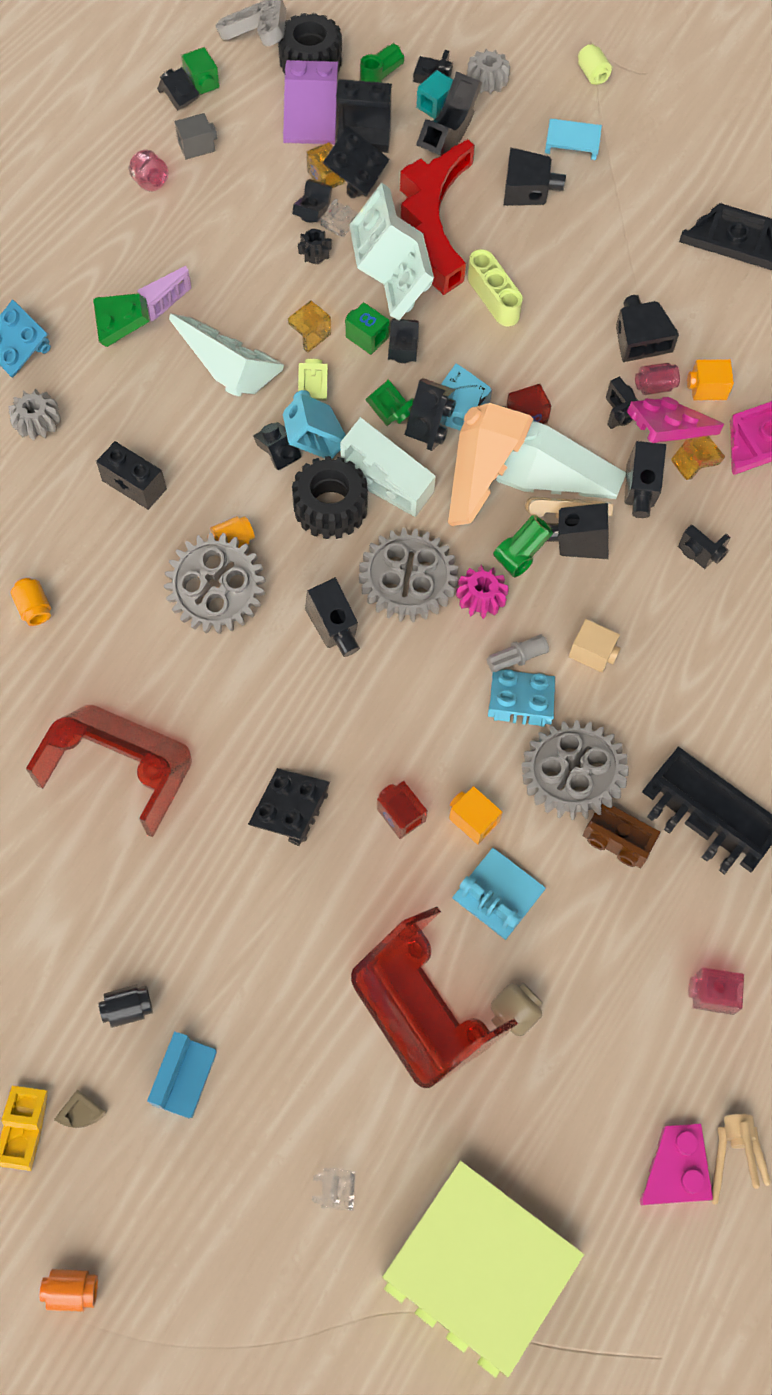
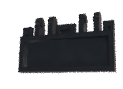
(713, 807)

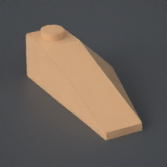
(483, 447)

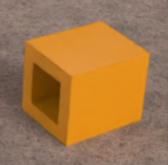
(711, 379)
(474, 814)

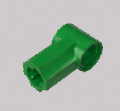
(376, 67)
(517, 551)

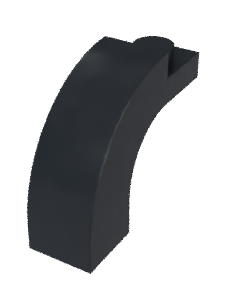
(454, 117)

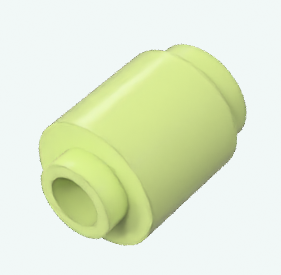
(594, 64)

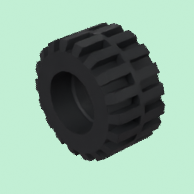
(310, 39)
(327, 477)

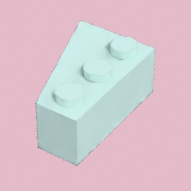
(387, 468)

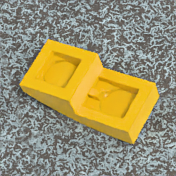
(22, 1127)

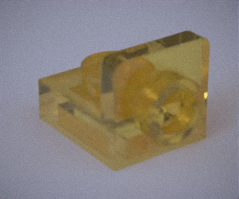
(697, 454)

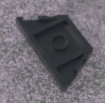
(733, 235)

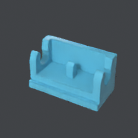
(573, 136)

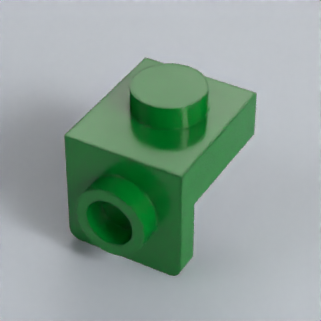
(389, 403)

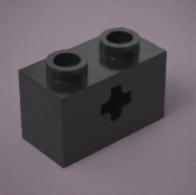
(131, 475)

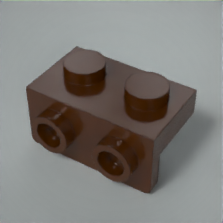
(621, 835)

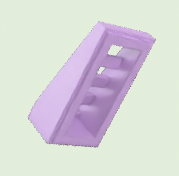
(165, 291)

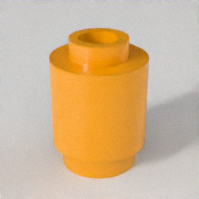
(233, 528)
(31, 601)

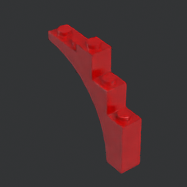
(425, 189)

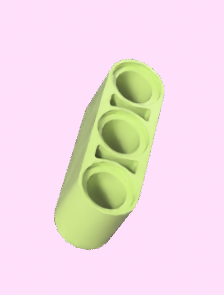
(494, 287)

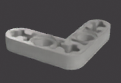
(266, 15)

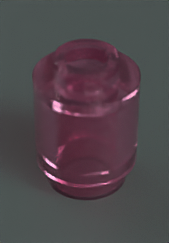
(657, 378)

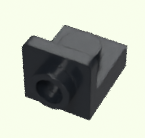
(427, 66)

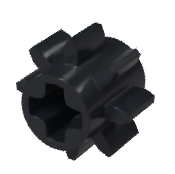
(314, 246)

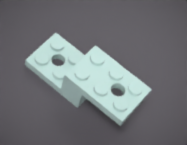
(391, 252)

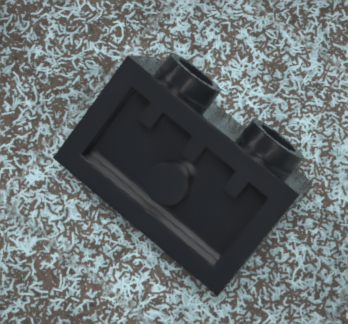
(429, 413)

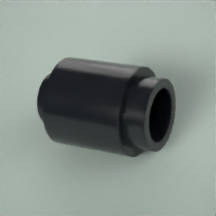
(125, 1005)

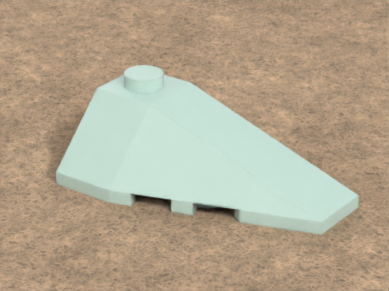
(559, 464)

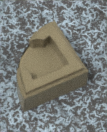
(79, 1112)

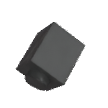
(195, 136)

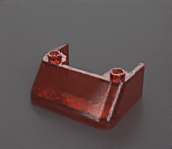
(161, 758)
(412, 1010)

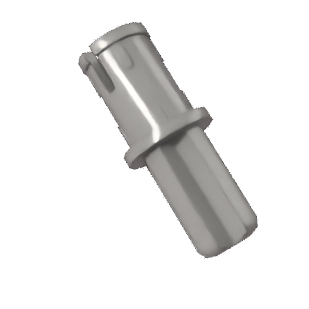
(518, 653)

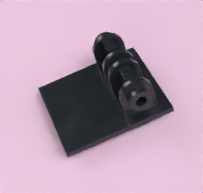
(356, 162)
(290, 805)

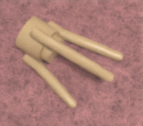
(741, 1133)

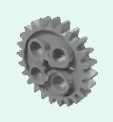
(193, 565)
(379, 570)
(600, 782)

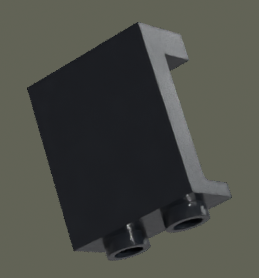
(366, 110)

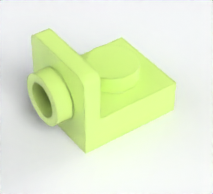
(313, 378)

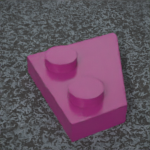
(679, 1168)

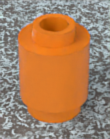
(69, 1290)

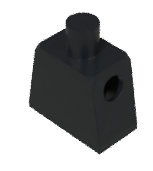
(530, 178)
(644, 330)
(644, 477)
(582, 531)
(332, 616)

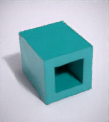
(433, 94)

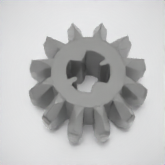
(490, 69)
(34, 414)

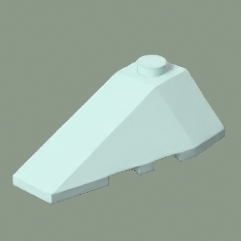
(225, 359)

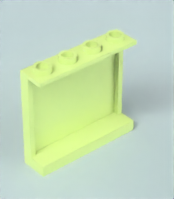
(482, 1270)

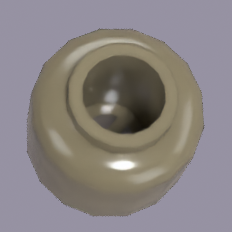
(517, 1003)

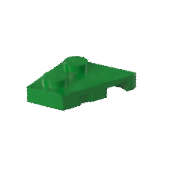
(119, 316)

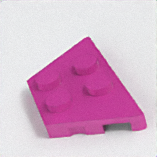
(671, 421)
(751, 438)

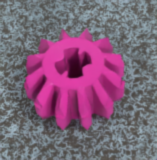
(486, 582)

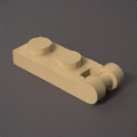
(541, 505)

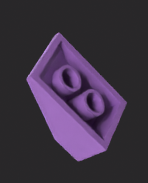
(310, 102)

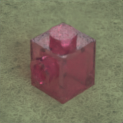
(717, 991)

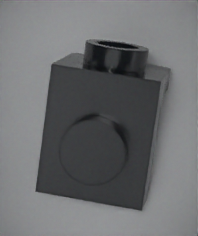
(178, 88)
(314, 202)
(403, 340)
(620, 398)
(275, 442)
(702, 549)

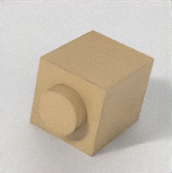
(595, 646)

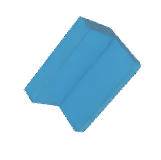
(182, 1076)

